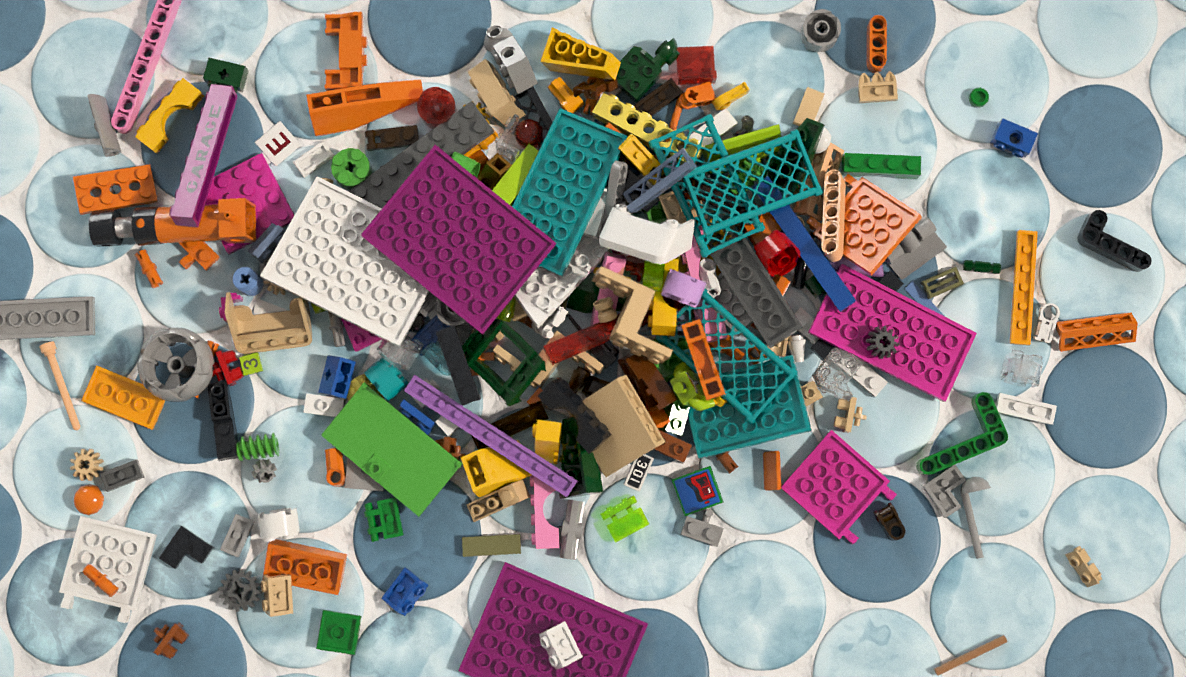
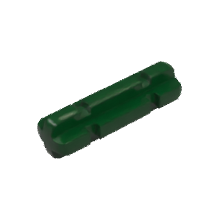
(984, 267)

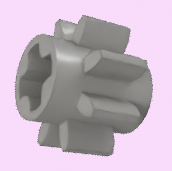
(264, 470)

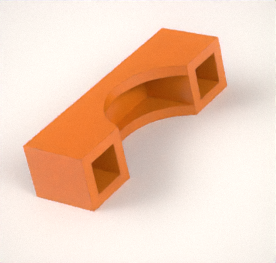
(703, 359)

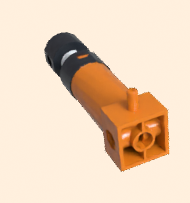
(228, 221)

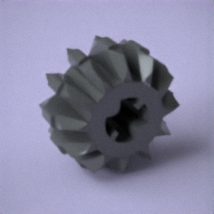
(877, 347)

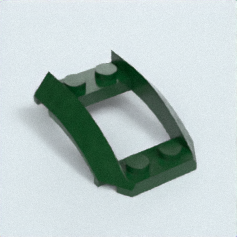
(520, 378)

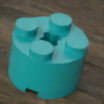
(386, 378)

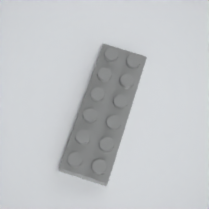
(47, 318)

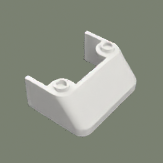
(645, 238)

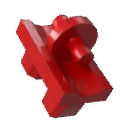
(225, 359)

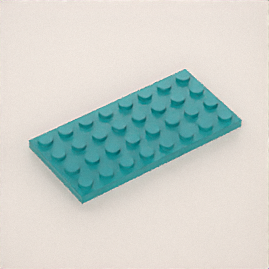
(568, 183)

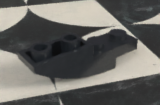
(223, 420)

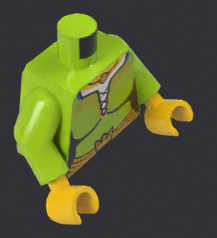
(690, 391)

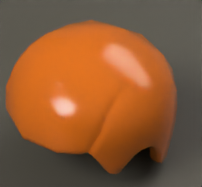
(88, 499)

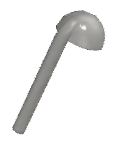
(971, 485)

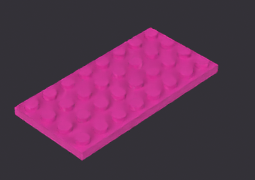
(929, 343)

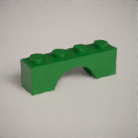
(879, 164)

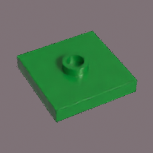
(339, 632)

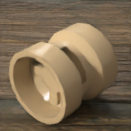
(605, 309)

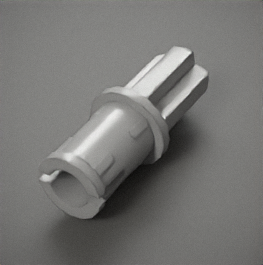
(337, 329)

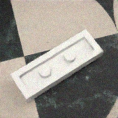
(1026, 409)

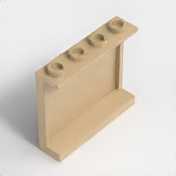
(628, 422)

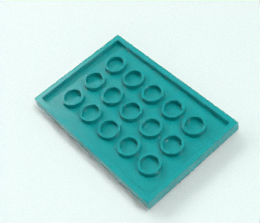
(726, 430)

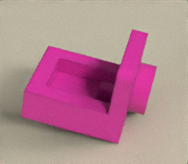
(236, 298)

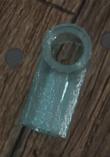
(435, 356)

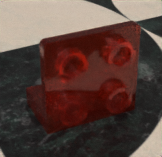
(696, 65)

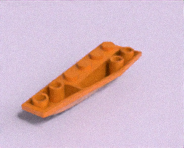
(358, 105)

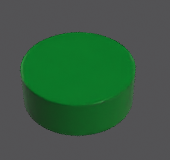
(978, 97)

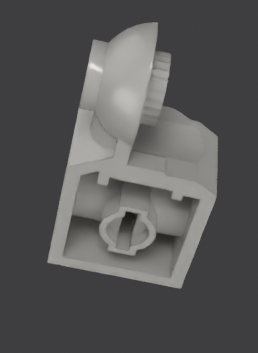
(510, 58)

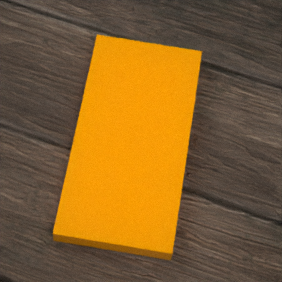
(123, 397)

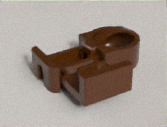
(592, 90)

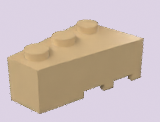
(493, 92)

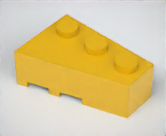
(547, 440)

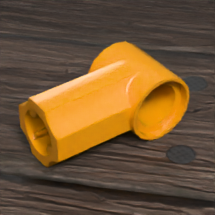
(565, 95)

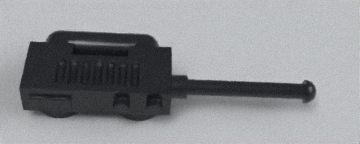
(598, 351)

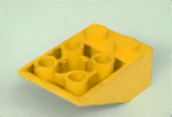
(491, 471)

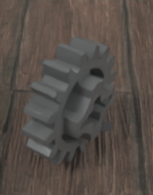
(243, 596)

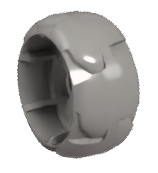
(157, 349)

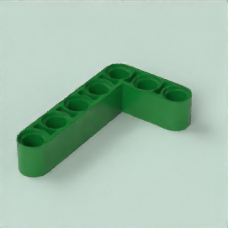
(970, 444)

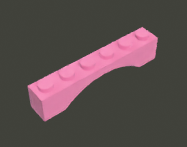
(692, 260)

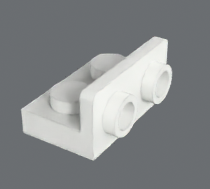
(560, 646)

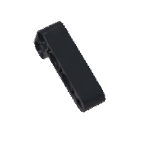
(1115, 244)

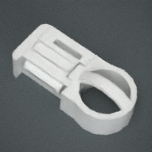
(1046, 327)

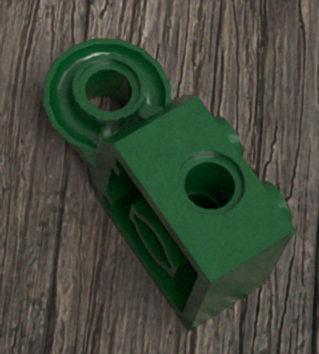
(641, 71)

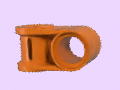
(697, 96)

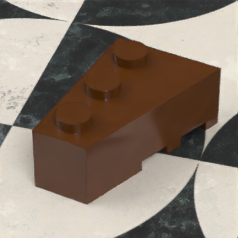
(647, 382)

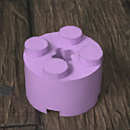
(683, 288)

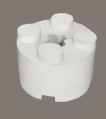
(279, 523)

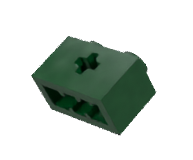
(217, 68)

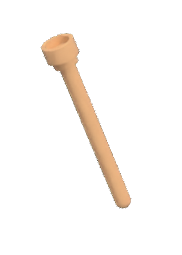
(48, 350)

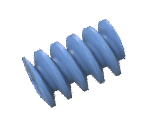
(241, 279)

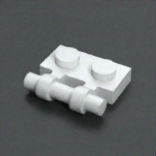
(554, 319)

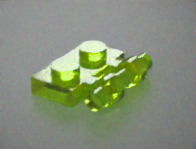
(627, 524)

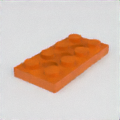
(105, 180)

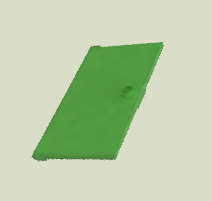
(391, 449)

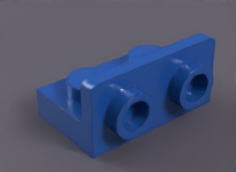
(417, 417)
(405, 592)

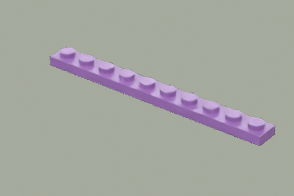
(490, 436)

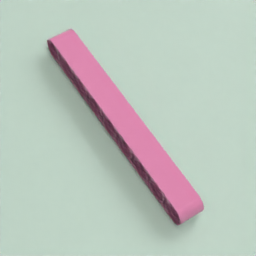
(141, 61)

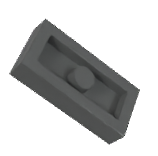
(122, 475)

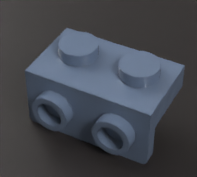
(267, 243)

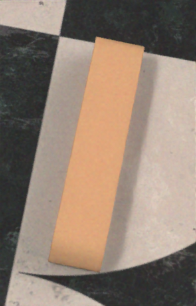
(834, 223)

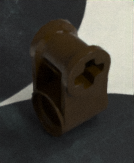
(889, 521)

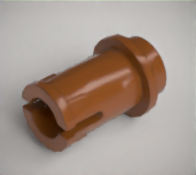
(727, 462)

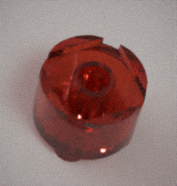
(426, 106)

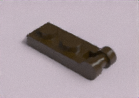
(392, 138)

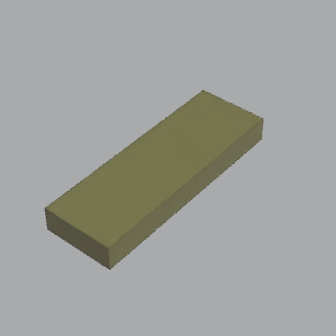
(491, 545)

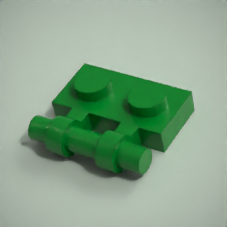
(389, 516)

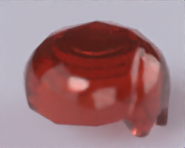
(528, 132)

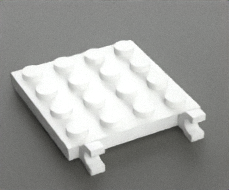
(113, 551)

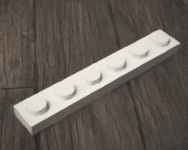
(865, 374)

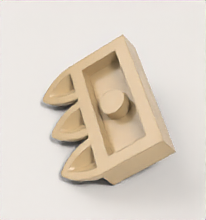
(877, 89)

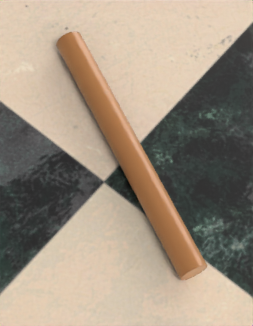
(970, 655)

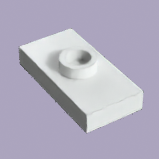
(323, 405)

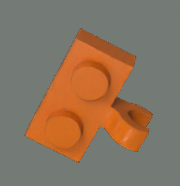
(199, 252)

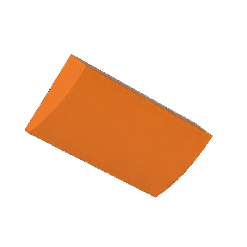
(307, 565)

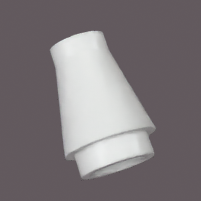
(797, 347)

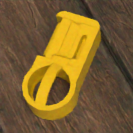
(730, 96)

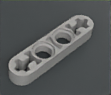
(615, 187)

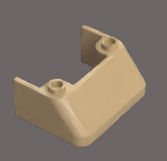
(269, 330)

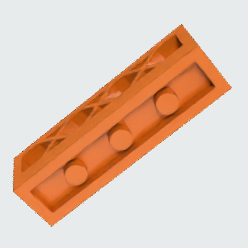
(1098, 328)

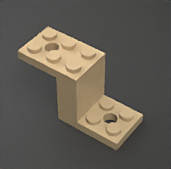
(631, 316)
(591, 363)

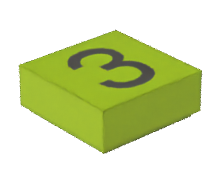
(251, 364)

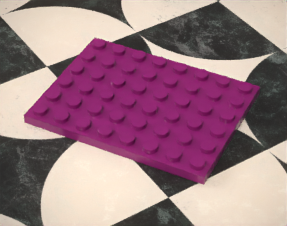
(458, 239)
(527, 605)

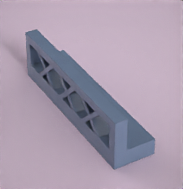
(661, 186)

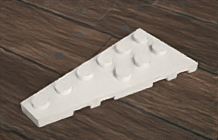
(547, 290)

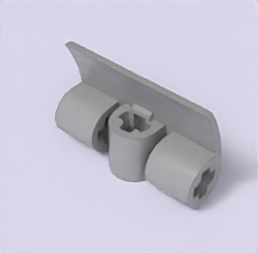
(103, 125)
(915, 249)

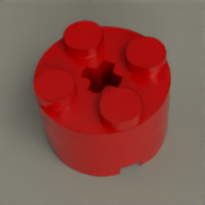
(777, 253)

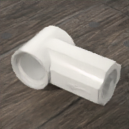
(707, 274)

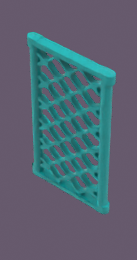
(794, 135)
(654, 144)
(791, 372)

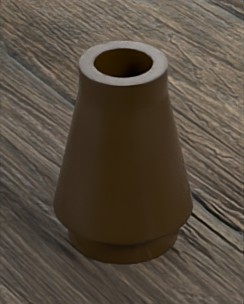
(579, 379)

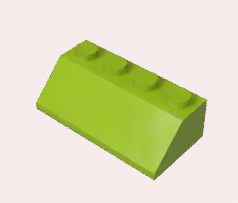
(746, 141)

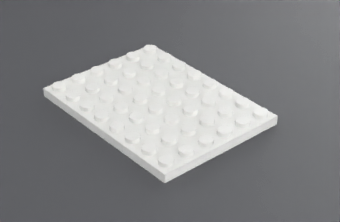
(341, 271)

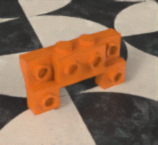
(351, 50)

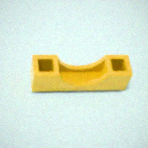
(182, 97)
(663, 316)

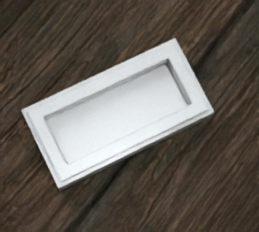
(313, 159)

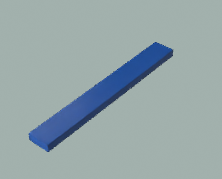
(809, 250)

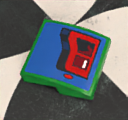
(697, 491)

